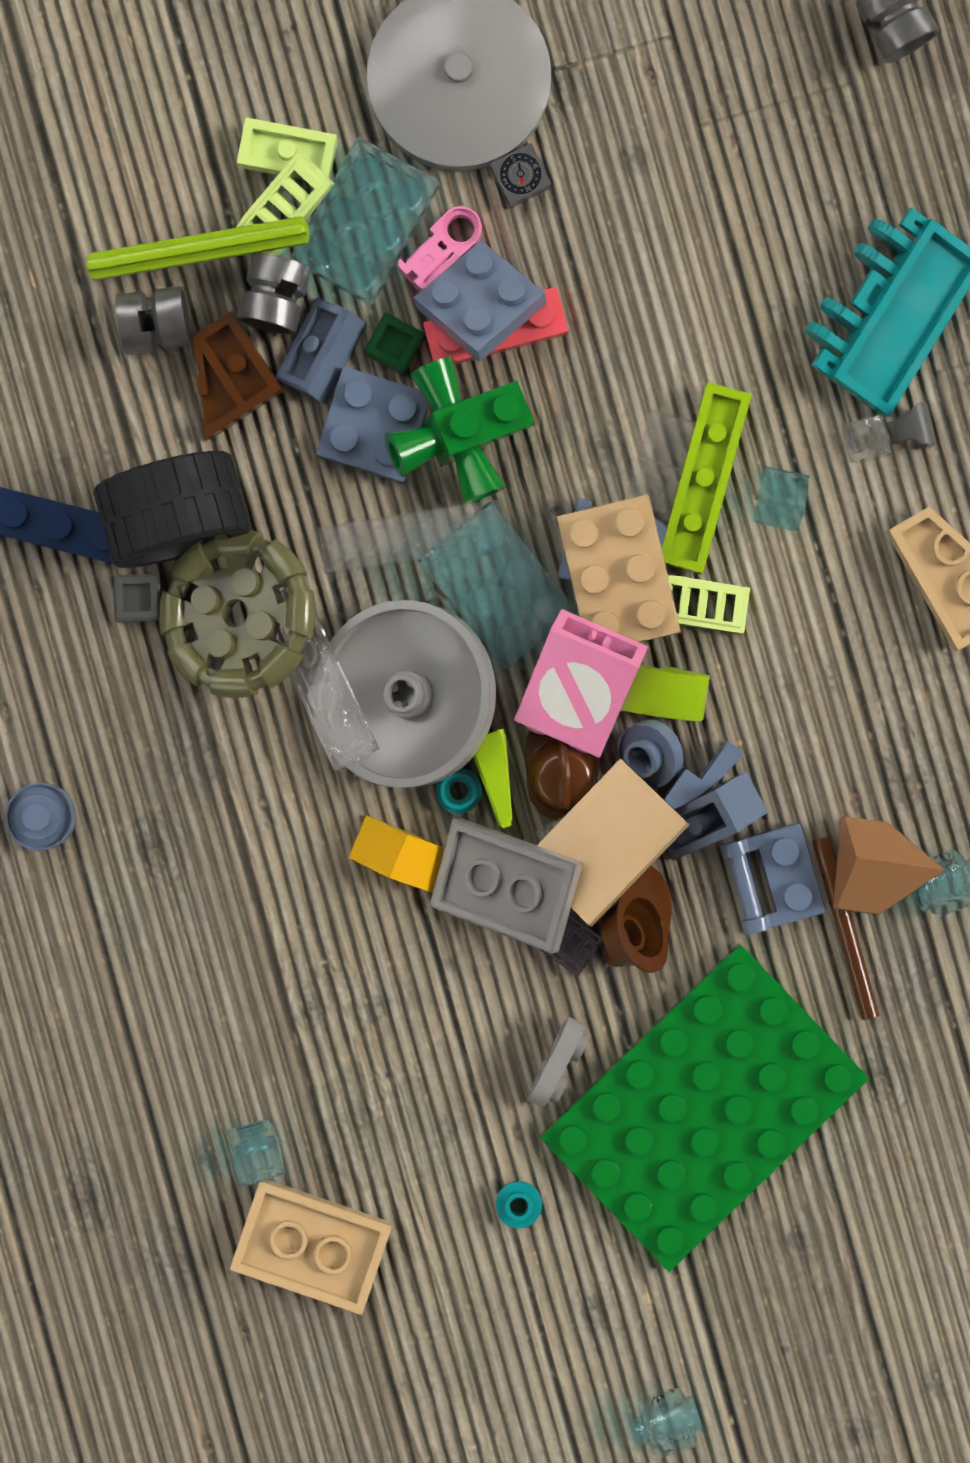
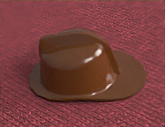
(558, 774)
(639, 924)

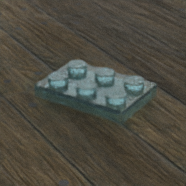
(365, 220)
(496, 584)

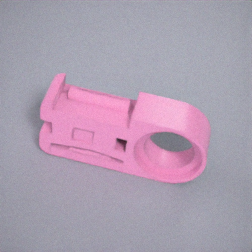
(440, 250)

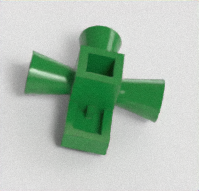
(460, 429)

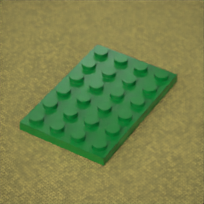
(704, 1107)

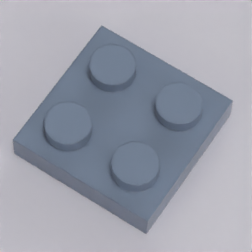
(480, 300)
(360, 417)

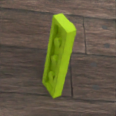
(704, 477)

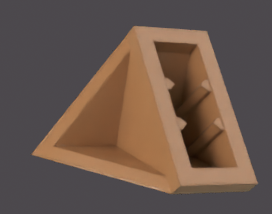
(877, 866)

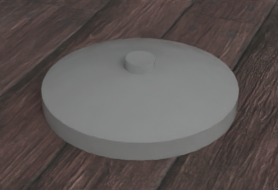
(458, 80)
(420, 689)

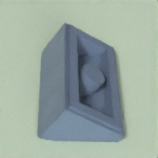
(321, 350)

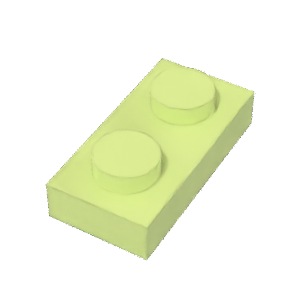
(271, 146)

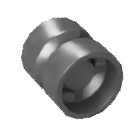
(899, 25)
(274, 293)
(169, 317)

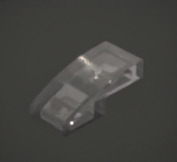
(660, 459)

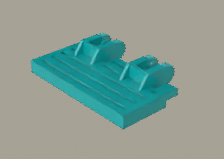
(903, 307)

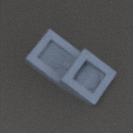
(689, 786)

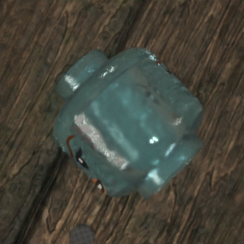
(950, 889)
(667, 1422)

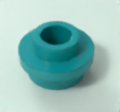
(464, 805)
(522, 1190)

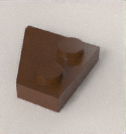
(231, 375)

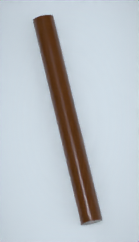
(846, 932)

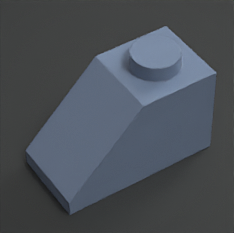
(717, 814)

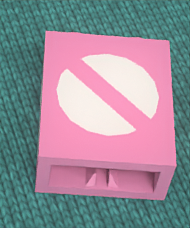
(580, 683)

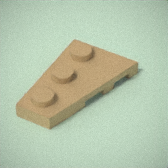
(940, 568)

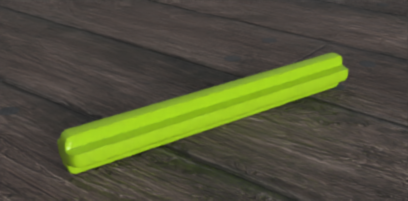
(198, 248)

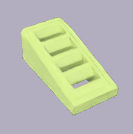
(273, 195)
(705, 587)

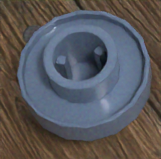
(651, 752)
(40, 816)

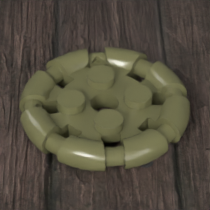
(211, 611)

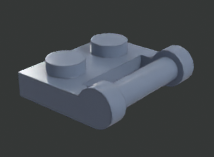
(787, 874)

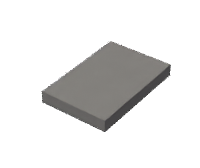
(506, 884)

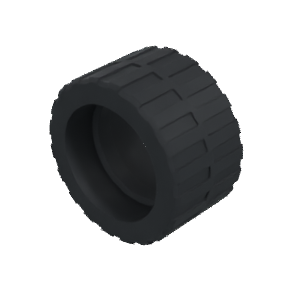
(169, 506)

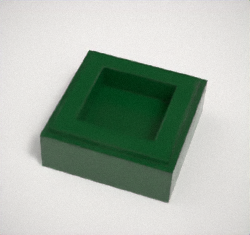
(394, 344)

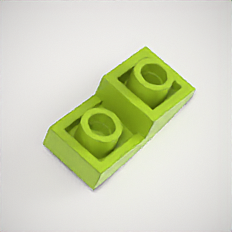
(668, 693)

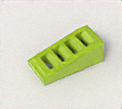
(494, 772)

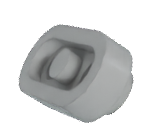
(549, 1080)

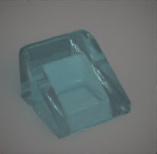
(781, 498)
(255, 1152)

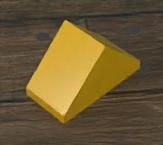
(397, 854)

